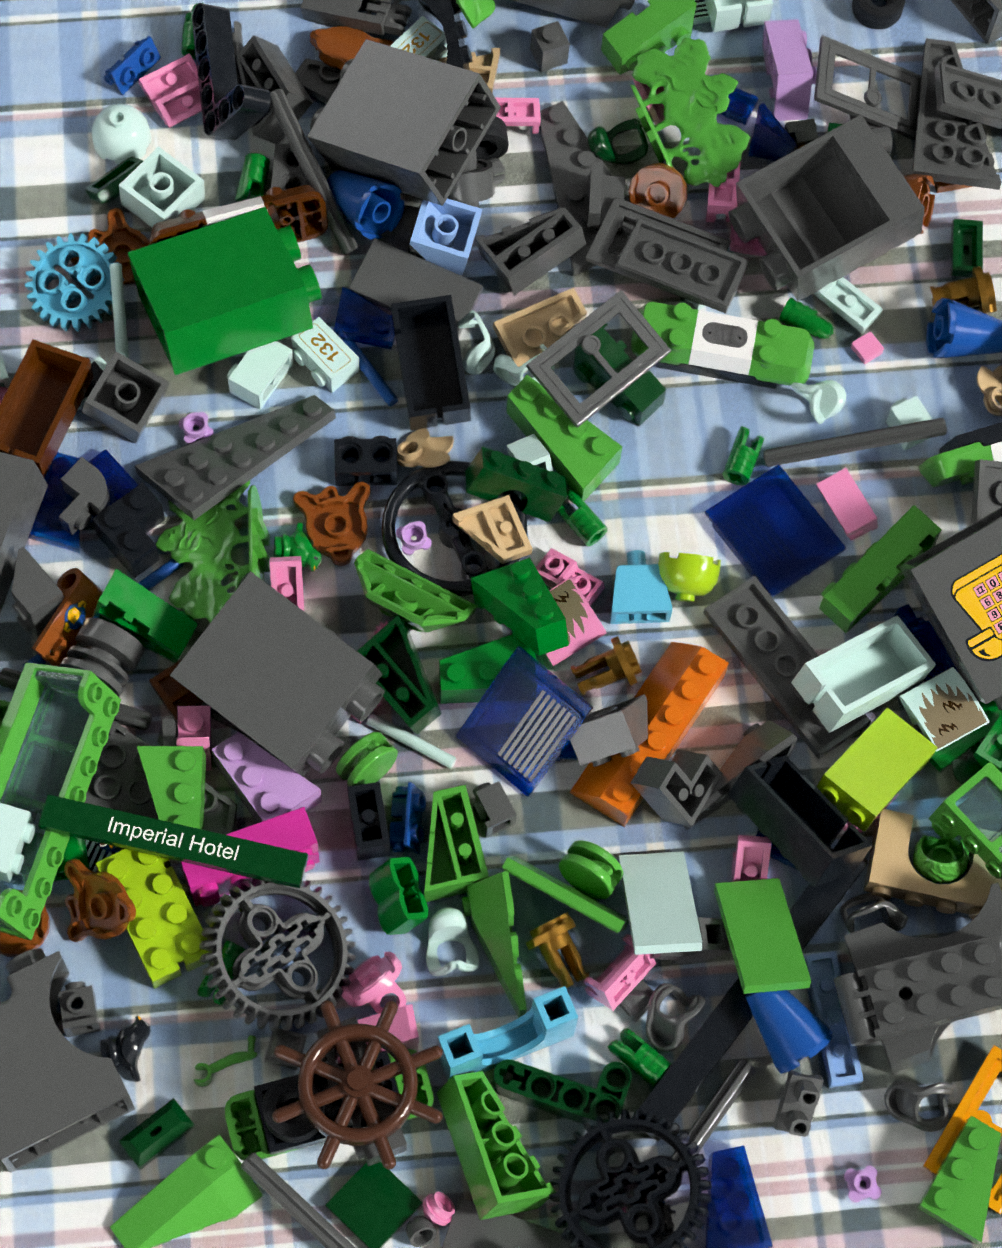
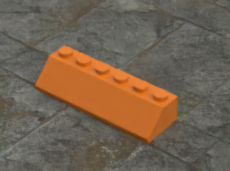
(675, 698)

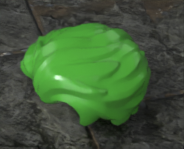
(940, 858)

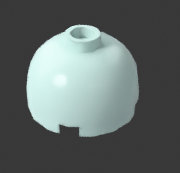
(120, 133)

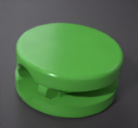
(367, 760)
(591, 869)

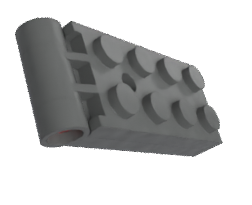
(943, 985)

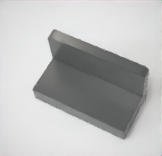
(601, 194)

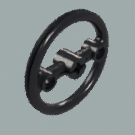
(443, 505)

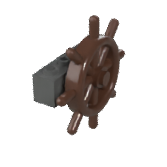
(358, 1087)

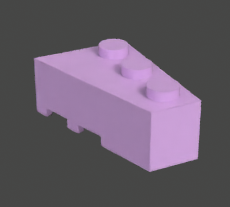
(789, 67)
(262, 780)

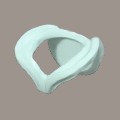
(481, 355)
(509, 372)
(825, 398)
(450, 925)

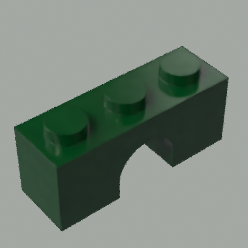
(495, 473)

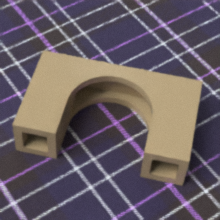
(893, 875)

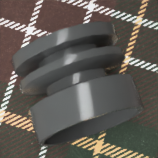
(105, 652)

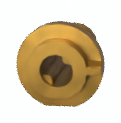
(969, 291)
(621, 664)
(553, 937)

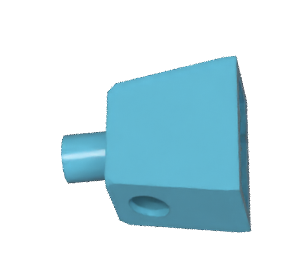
(639, 593)

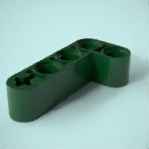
(560, 1087)

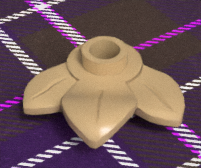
(991, 386)
(424, 450)

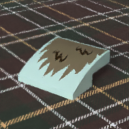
(944, 708)

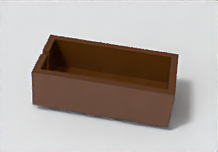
(42, 402)

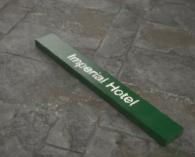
(173, 841)

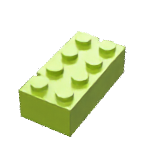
(165, 922)

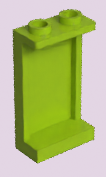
(875, 768)

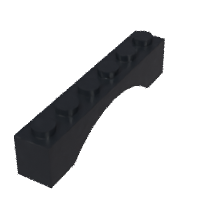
(454, 28)

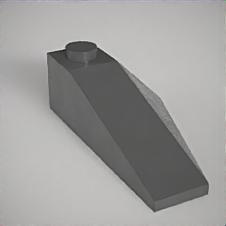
(757, 746)

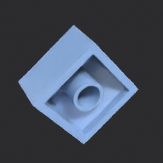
(446, 233)

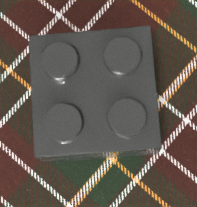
(125, 397)

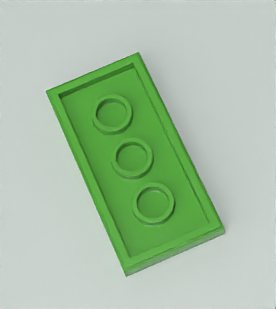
(566, 894)
(762, 936)

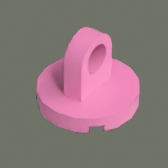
(373, 981)

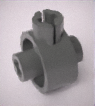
(478, 181)

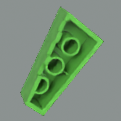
(580, 453)
(878, 571)
(489, 1149)

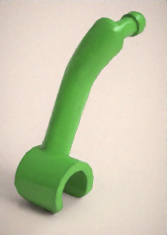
(225, 1062)

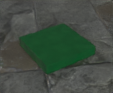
(374, 1205)

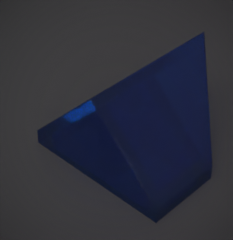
(769, 137)

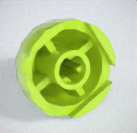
(688, 574)

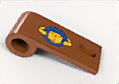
(78, 604)

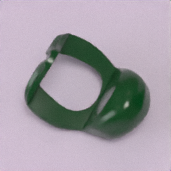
(602, 146)

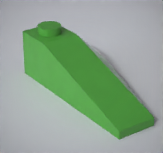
(492, 918)
(194, 1196)

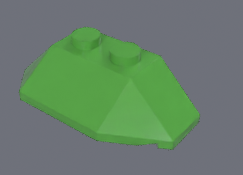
(410, 596)

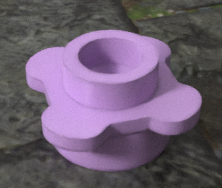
(190, 421)
(413, 529)
(859, 1193)

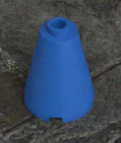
(367, 202)
(962, 331)
(787, 1028)

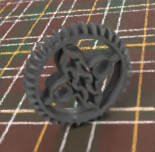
(228, 987)

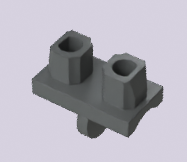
(798, 1103)

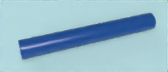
(372, 375)

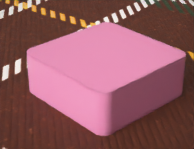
(867, 347)

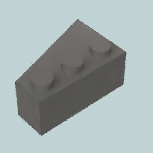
(265, 66)
(531, 249)

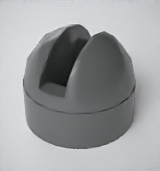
(420, 1231)

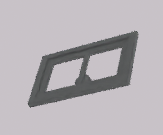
(824, 94)
(621, 209)
(582, 334)

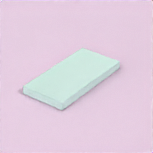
(660, 903)

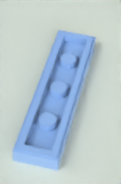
(839, 1055)

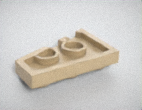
(539, 324)

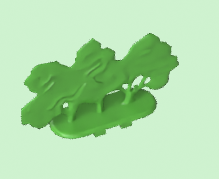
(692, 105)
(208, 548)

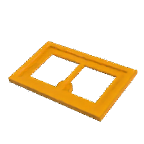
(968, 1107)

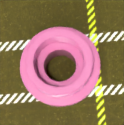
(438, 1208)

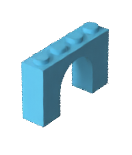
(545, 1024)

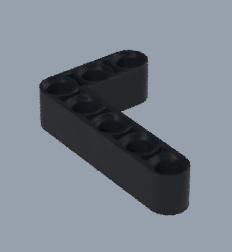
(226, 105)

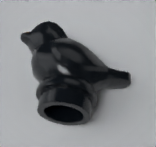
(127, 1046)

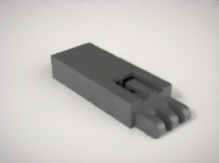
(389, 17)

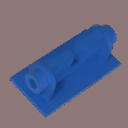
(136, 63)
(409, 804)

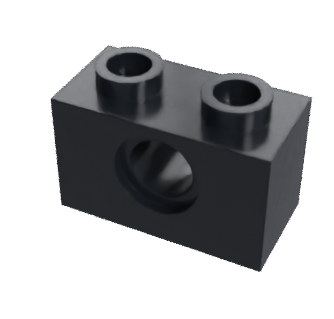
(368, 821)

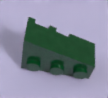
(639, 398)

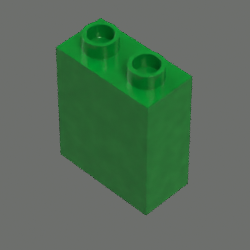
(224, 289)

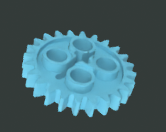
(55, 303)

